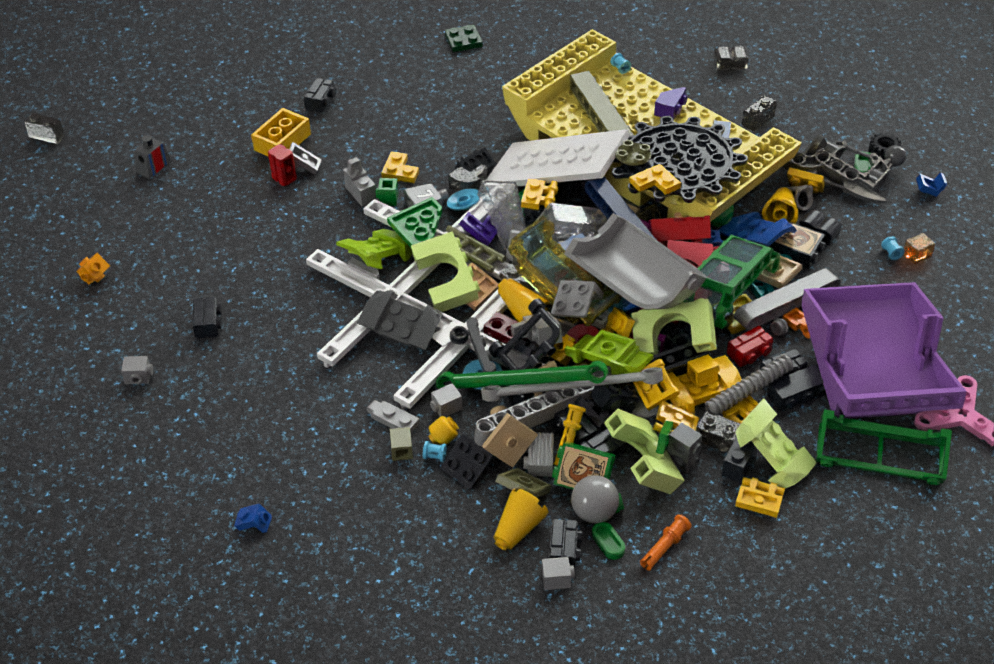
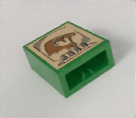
(579, 462)

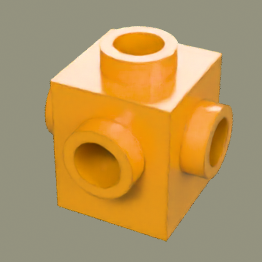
(92, 268)

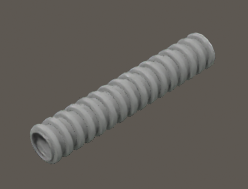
(749, 385)

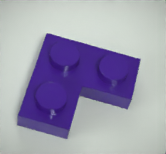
(482, 231)

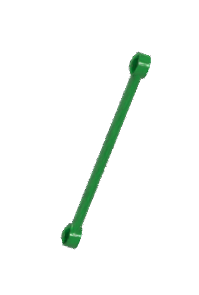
(525, 376)

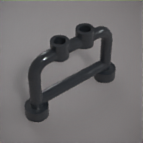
(537, 308)

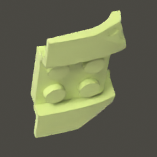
(774, 445)

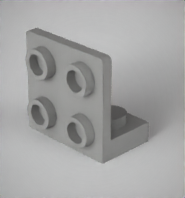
(575, 298)

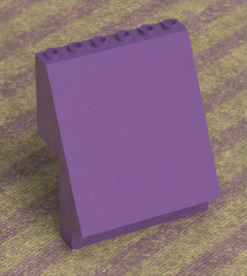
(879, 350)

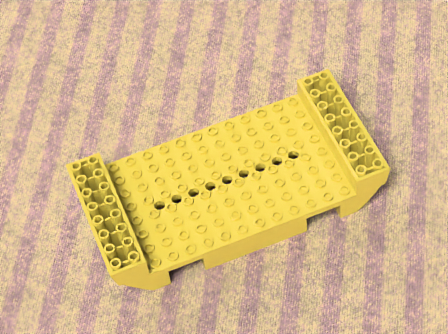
(548, 109)

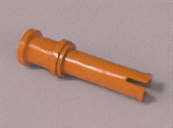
(670, 536)

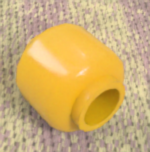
(443, 430)

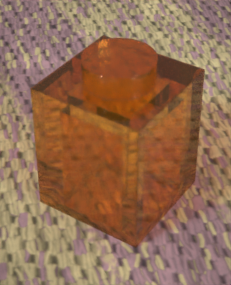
(919, 248)

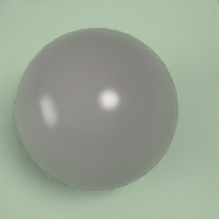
(595, 499)

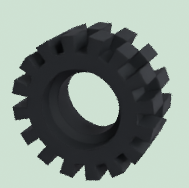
(881, 142)

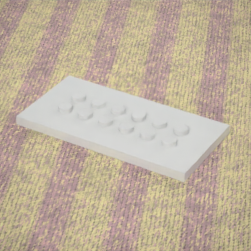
(559, 158)

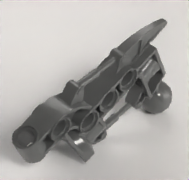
(824, 159)

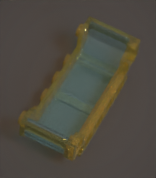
(545, 265)

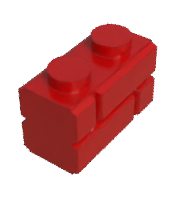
(282, 165)
(750, 346)

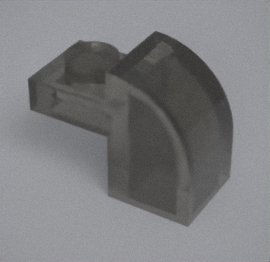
(463, 179)

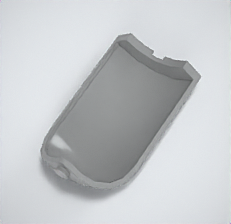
(636, 265)

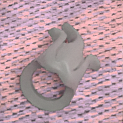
(800, 189)

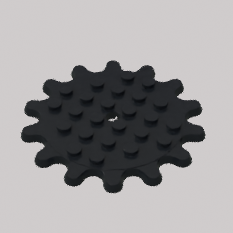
(702, 152)

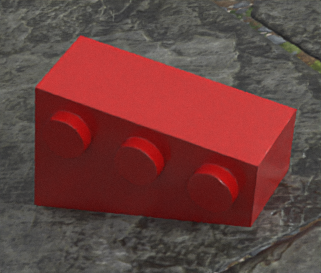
(681, 229)

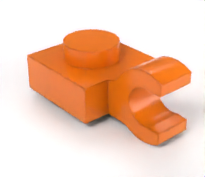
(796, 320)

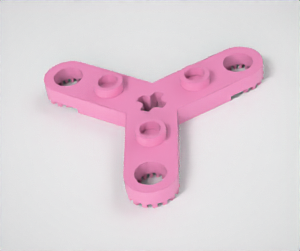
(949, 418)

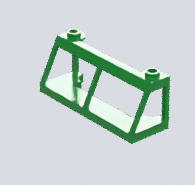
(939, 439)

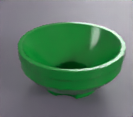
(723, 218)

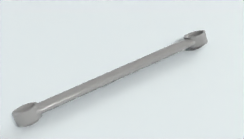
(495, 392)

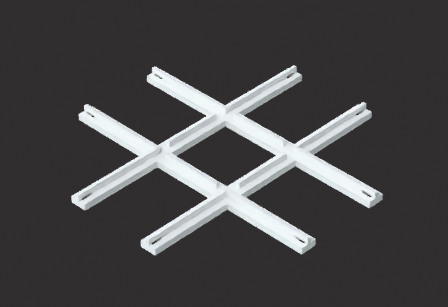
(402, 286)

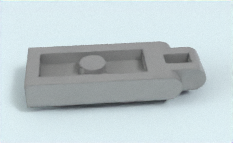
(392, 415)

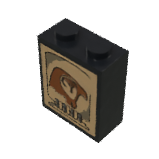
(801, 246)

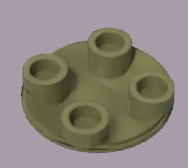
(633, 153)

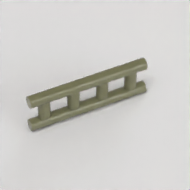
(480, 248)

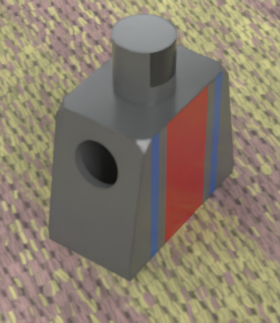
(150, 157)

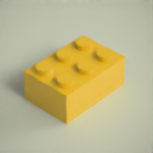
(281, 129)

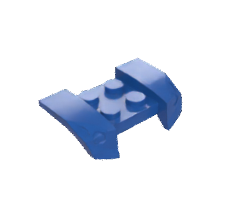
(755, 229)

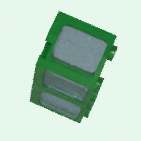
(731, 272)

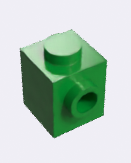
(388, 191)

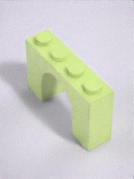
(447, 250)
(696, 313)
(652, 468)

